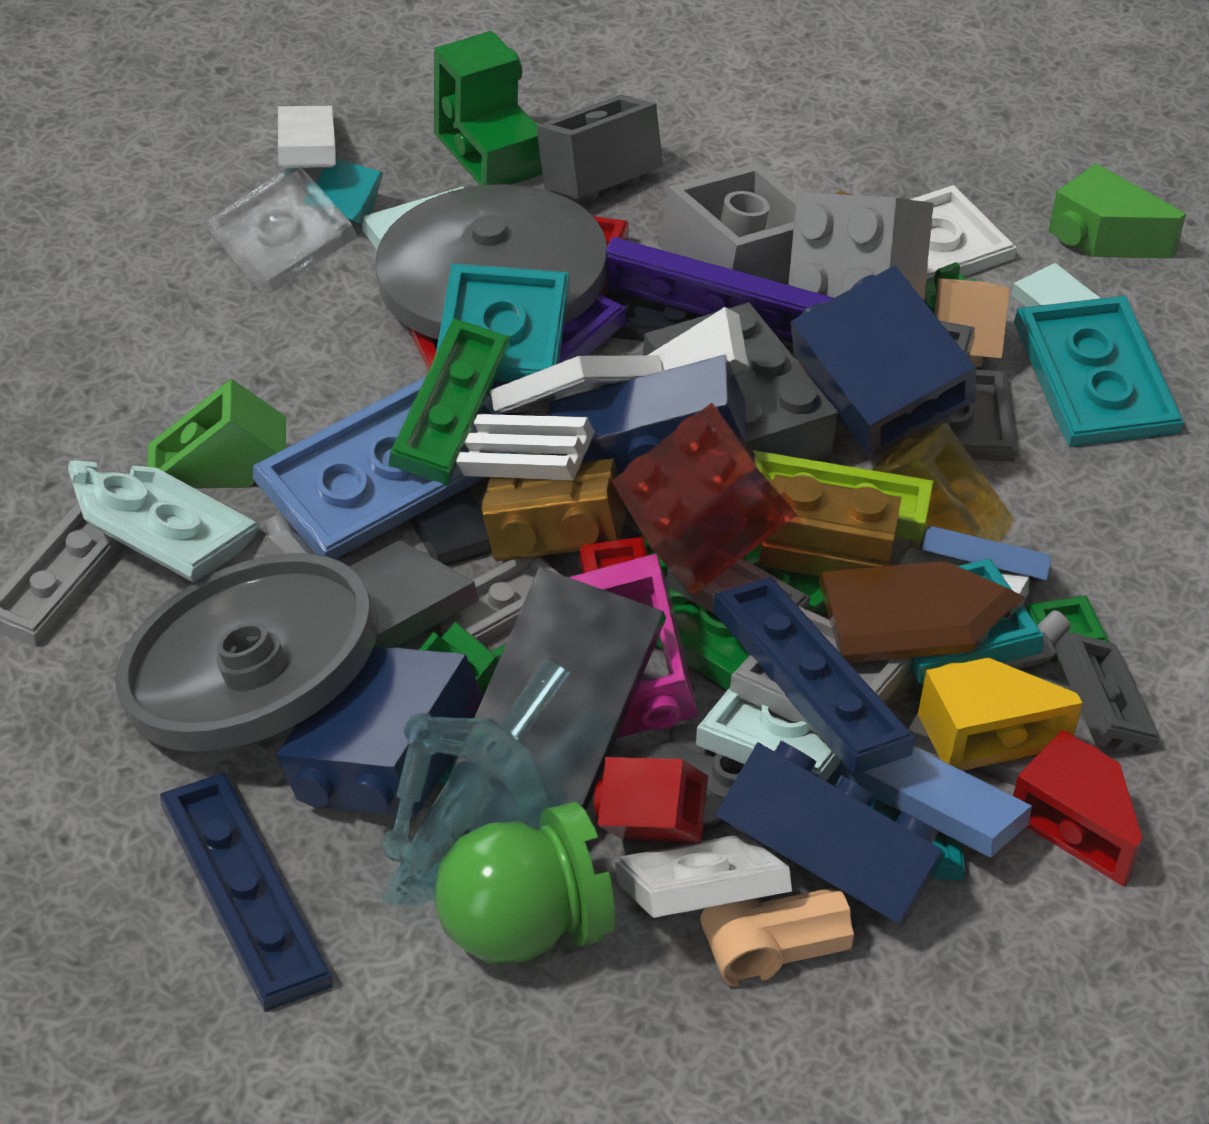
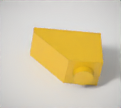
(992, 712)

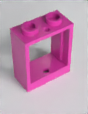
(666, 699)

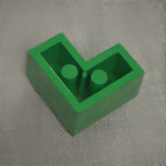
(480, 110)

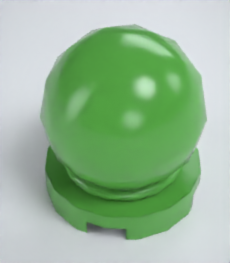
(519, 888)

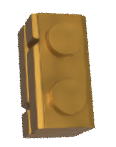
(553, 515)
(832, 528)

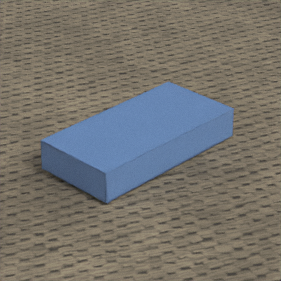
(975, 549)

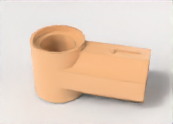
(761, 936)

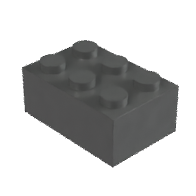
(781, 401)

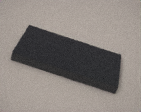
(605, 648)

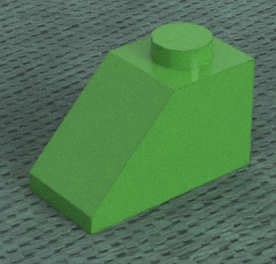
(1114, 217)
(220, 440)

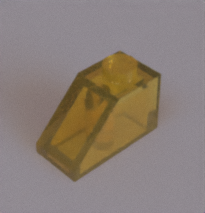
(960, 492)

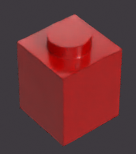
(651, 799)

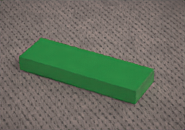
(449, 401)

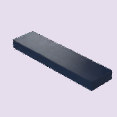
(813, 675)
(246, 892)

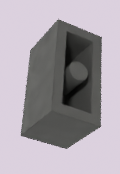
(600, 147)

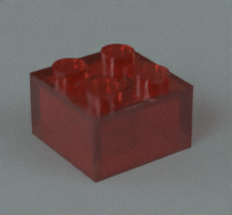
(702, 498)

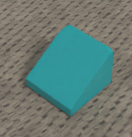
(351, 188)

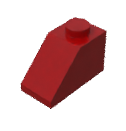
(1082, 805)

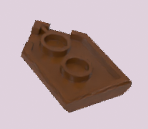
(912, 610)

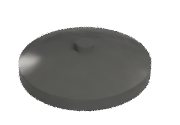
(487, 228)
(247, 652)

